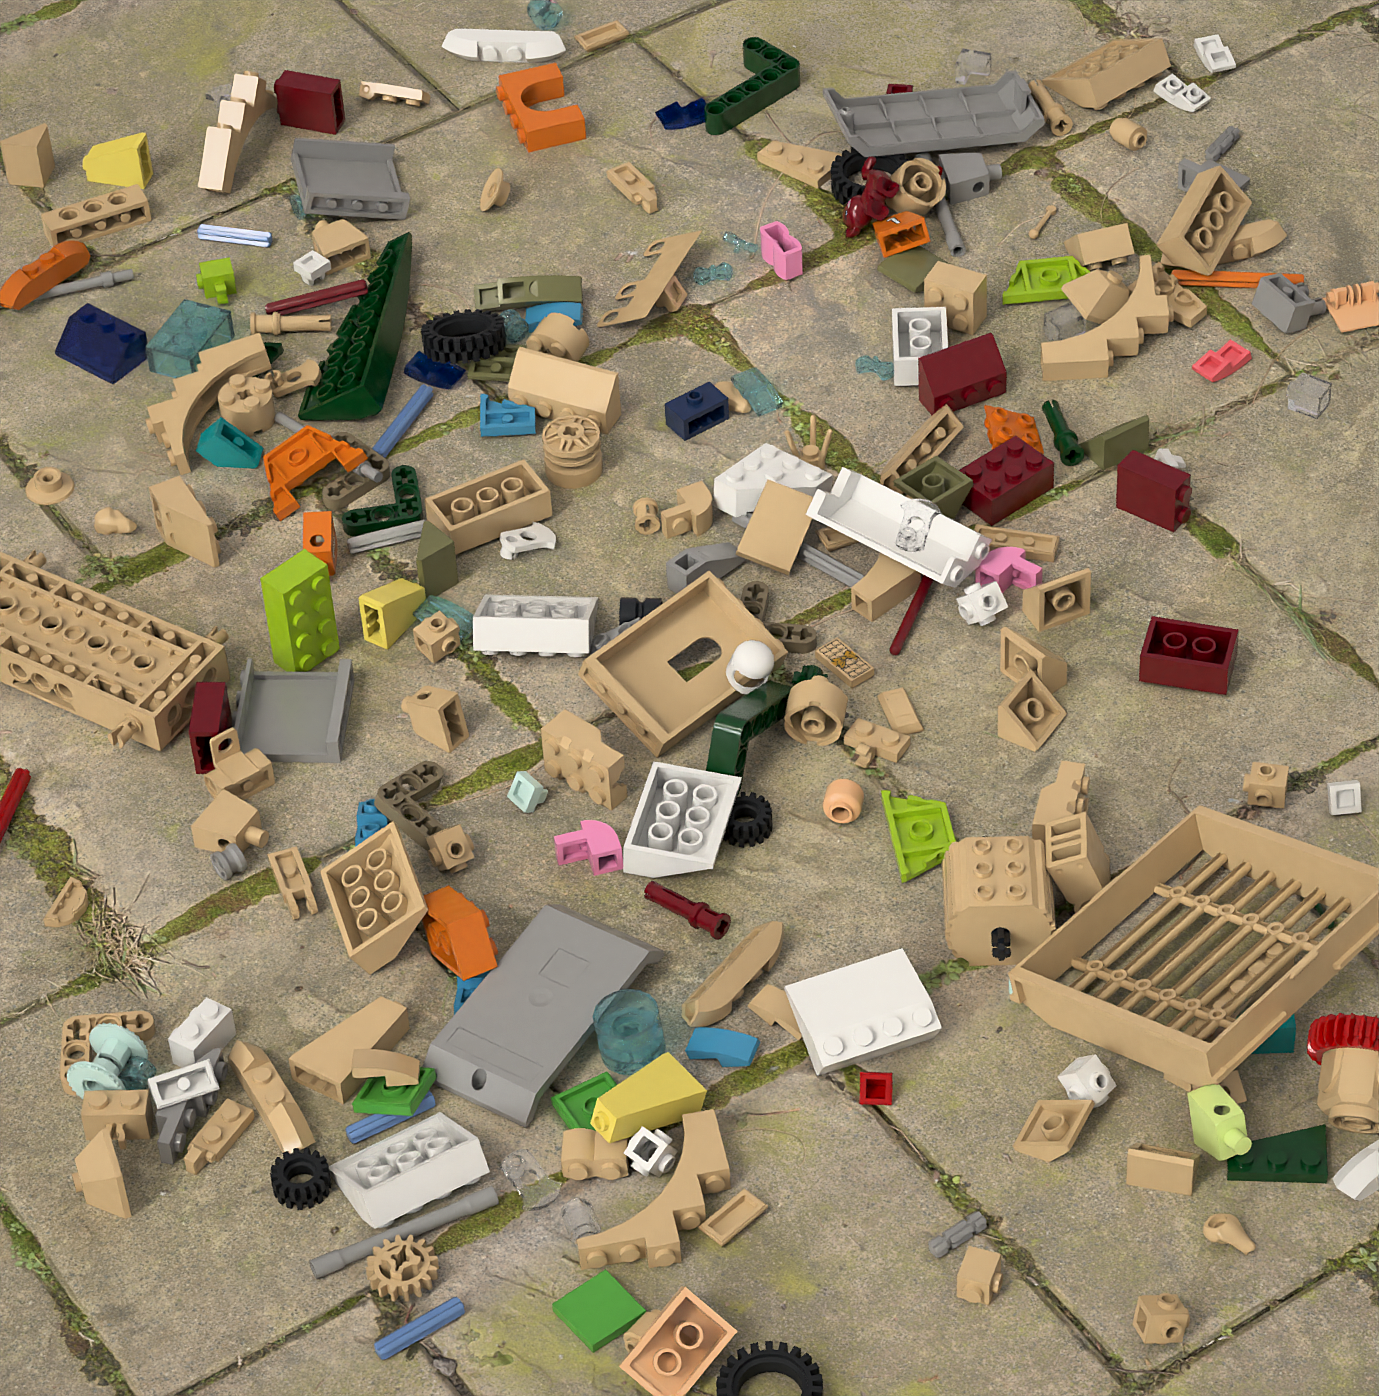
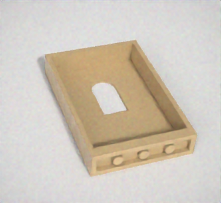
(642, 687)

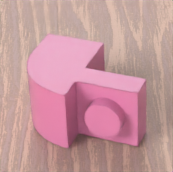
(1008, 567)
(593, 842)

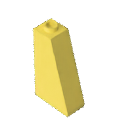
(648, 1099)

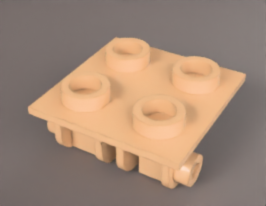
(1354, 307)

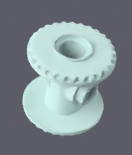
(113, 1048)

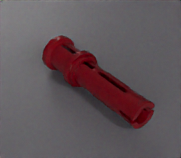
(698, 914)

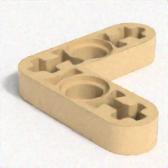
(86, 1023)

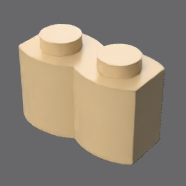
(590, 1155)

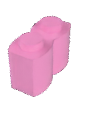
(781, 250)

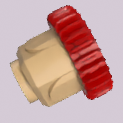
(1349, 1070)

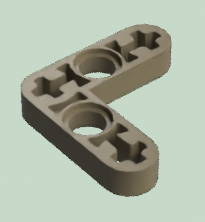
(340, 492)
(795, 631)
(405, 801)

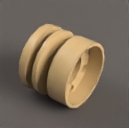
(572, 451)

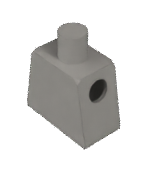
(967, 176)

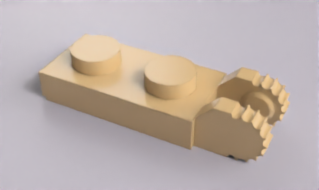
(292, 880)

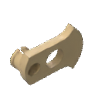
(309, 373)

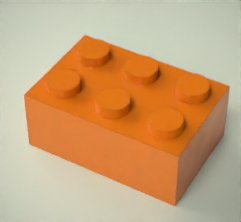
(458, 933)

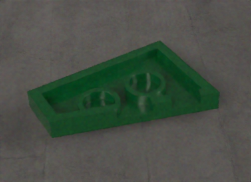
(1285, 1157)

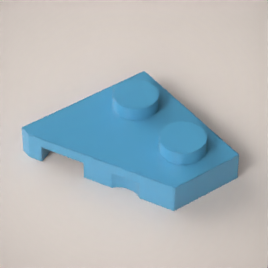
(505, 418)

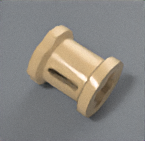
(649, 516)

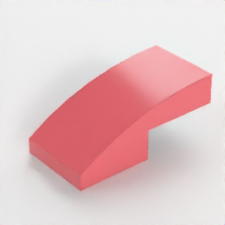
(1222, 363)

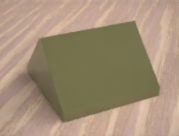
(1116, 443)
(938, 483)
(436, 561)

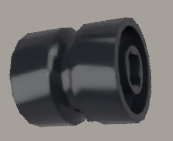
(632, 608)

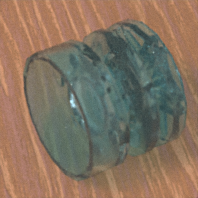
(628, 1030)

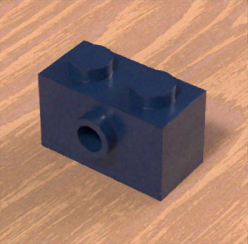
(697, 411)

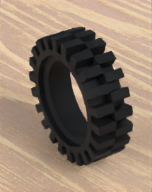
(853, 162)
(463, 336)
(770, 1360)

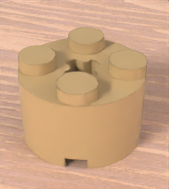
(918, 187)
(559, 338)
(247, 404)
(815, 711)

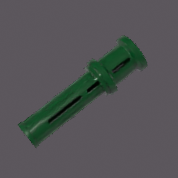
(1064, 438)

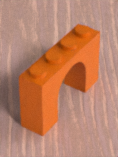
(539, 128)

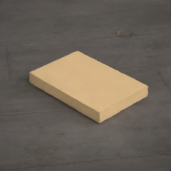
(776, 528)

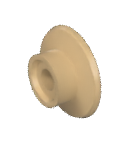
(494, 191)
(49, 486)

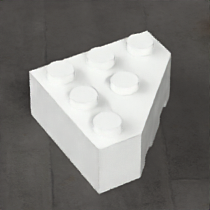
(742, 484)

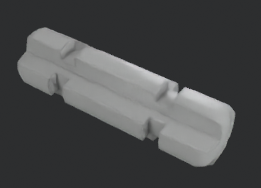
(1222, 143)
(957, 1234)

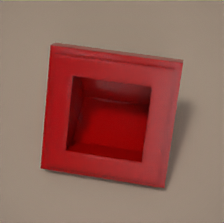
(876, 1088)

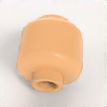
(843, 801)

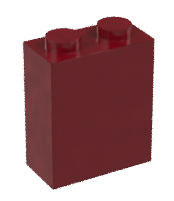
(310, 102)
(1153, 491)
(208, 718)

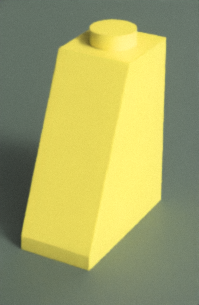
(120, 162)
(389, 611)

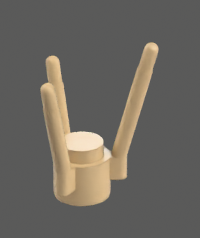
(811, 453)

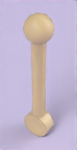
(1050, 210)

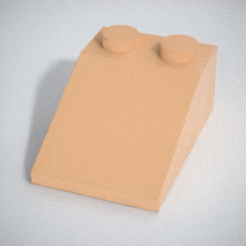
(677, 1346)

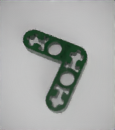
(396, 512)

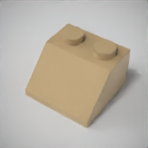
(1101, 246)
(1058, 600)

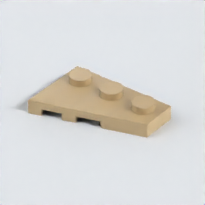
(799, 162)
(1186, 305)

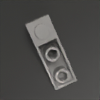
(696, 561)

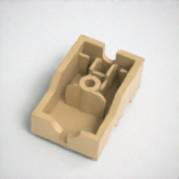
(576, 753)
(1062, 797)

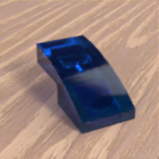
(433, 373)

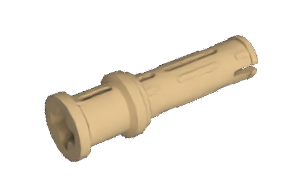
(1053, 112)
(276, 323)

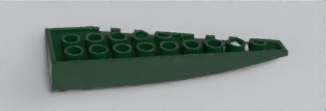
(368, 344)

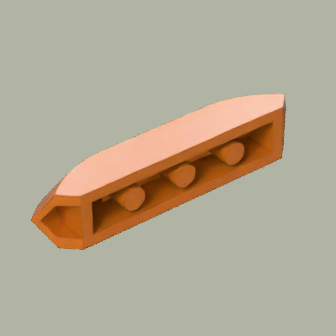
(43, 274)

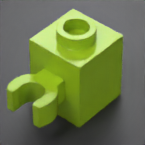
(217, 279)

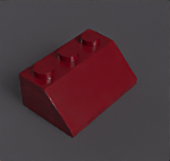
(962, 375)

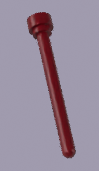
(911, 615)

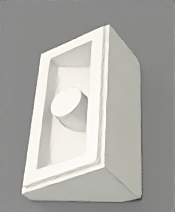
(183, 1084)

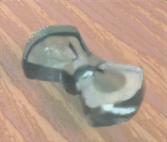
(738, 242)
(704, 275)
(884, 370)

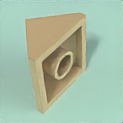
(28, 157)
(1029, 713)
(1162, 1168)

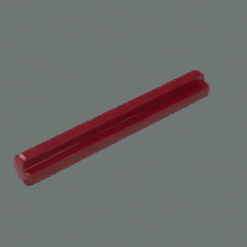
(318, 298)

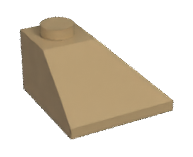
(1097, 295)
(1023, 654)
(101, 1176)

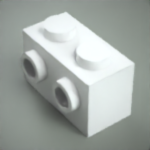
(206, 1028)

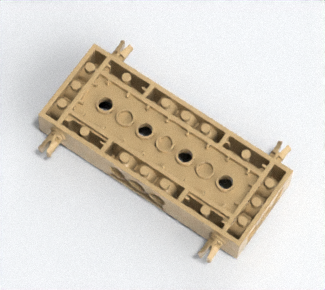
(102, 681)

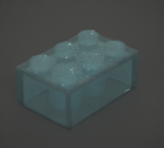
(184, 334)

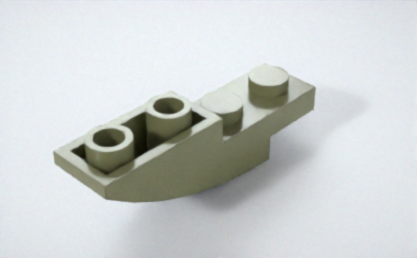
(527, 292)

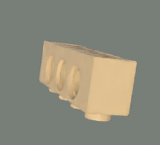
(97, 216)

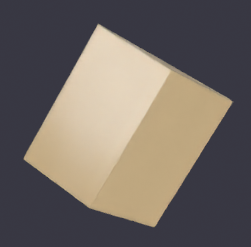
(1052, 1128)

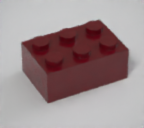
(1007, 480)
(1188, 655)

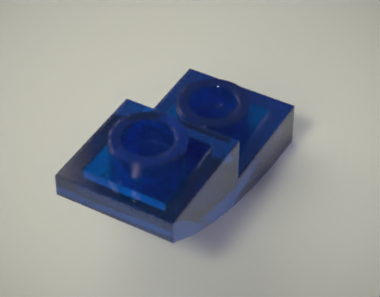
(678, 117)

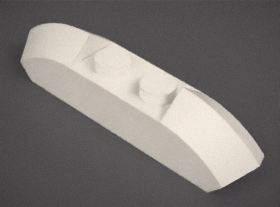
(504, 45)
(1360, 1174)

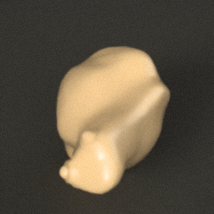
(736, 400)
(112, 521)
(1227, 1229)

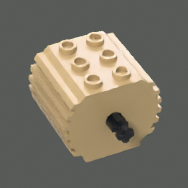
(996, 899)

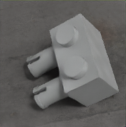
(1286, 303)

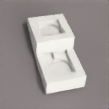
(1214, 54)

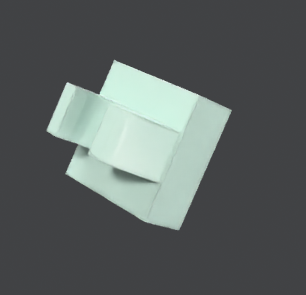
(526, 792)

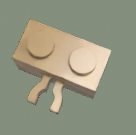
(124, 1113)

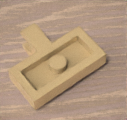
(875, 740)

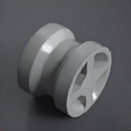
(228, 861)

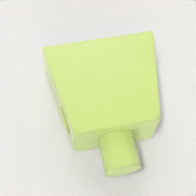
(1218, 1122)

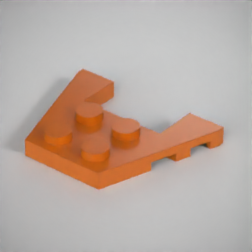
(299, 459)

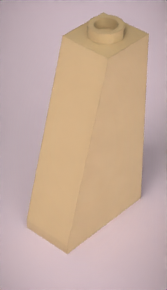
(328, 1059)

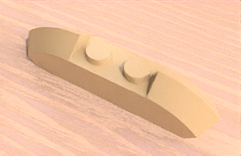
(1247, 242)
(922, 446)
(725, 984)
(270, 1097)

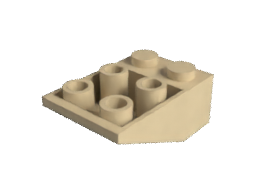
(184, 521)

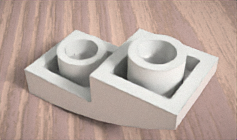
(1180, 95)

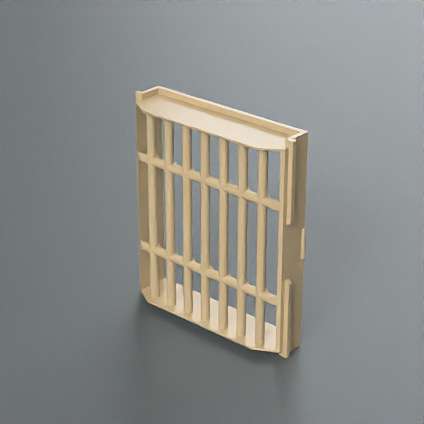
(1245, 851)

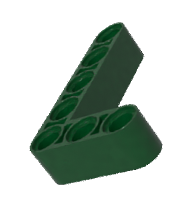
(774, 78)
(742, 723)

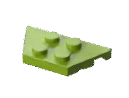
(1042, 279)
(918, 832)

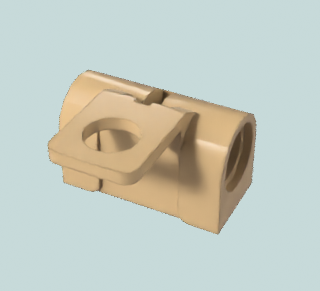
(237, 772)

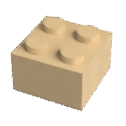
(961, 293)

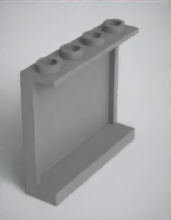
(348, 179)
(294, 713)

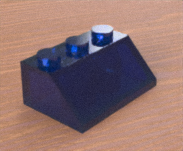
(102, 344)

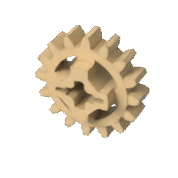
(402, 1268)

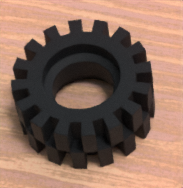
(753, 830)
(296, 1165)

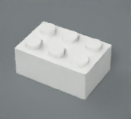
(914, 335)

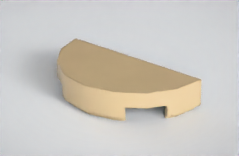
(68, 906)

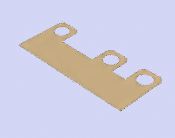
(650, 288)

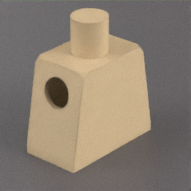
(340, 244)
(437, 717)
(227, 822)

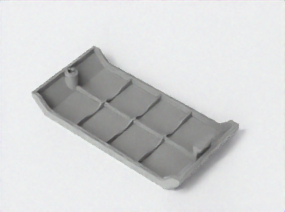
(938, 117)
(534, 1011)

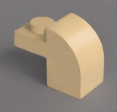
(692, 513)

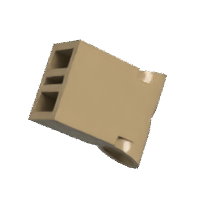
(1076, 858)

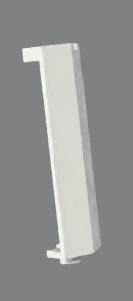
(874, 515)

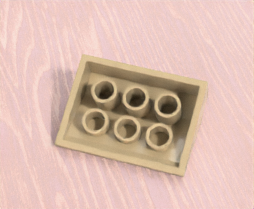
(1110, 71)
(375, 898)

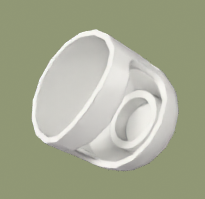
(751, 660)

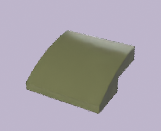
(910, 267)
(496, 367)

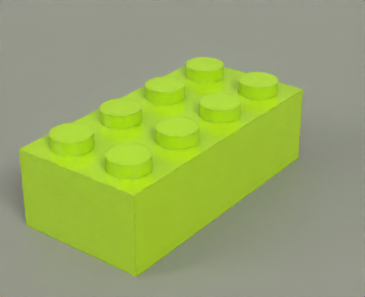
(300, 612)

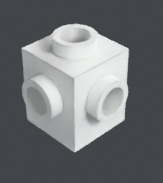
(981, 603)
(1087, 1080)
(641, 1149)

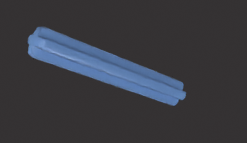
(403, 420)

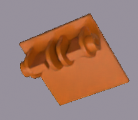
(1006, 424)

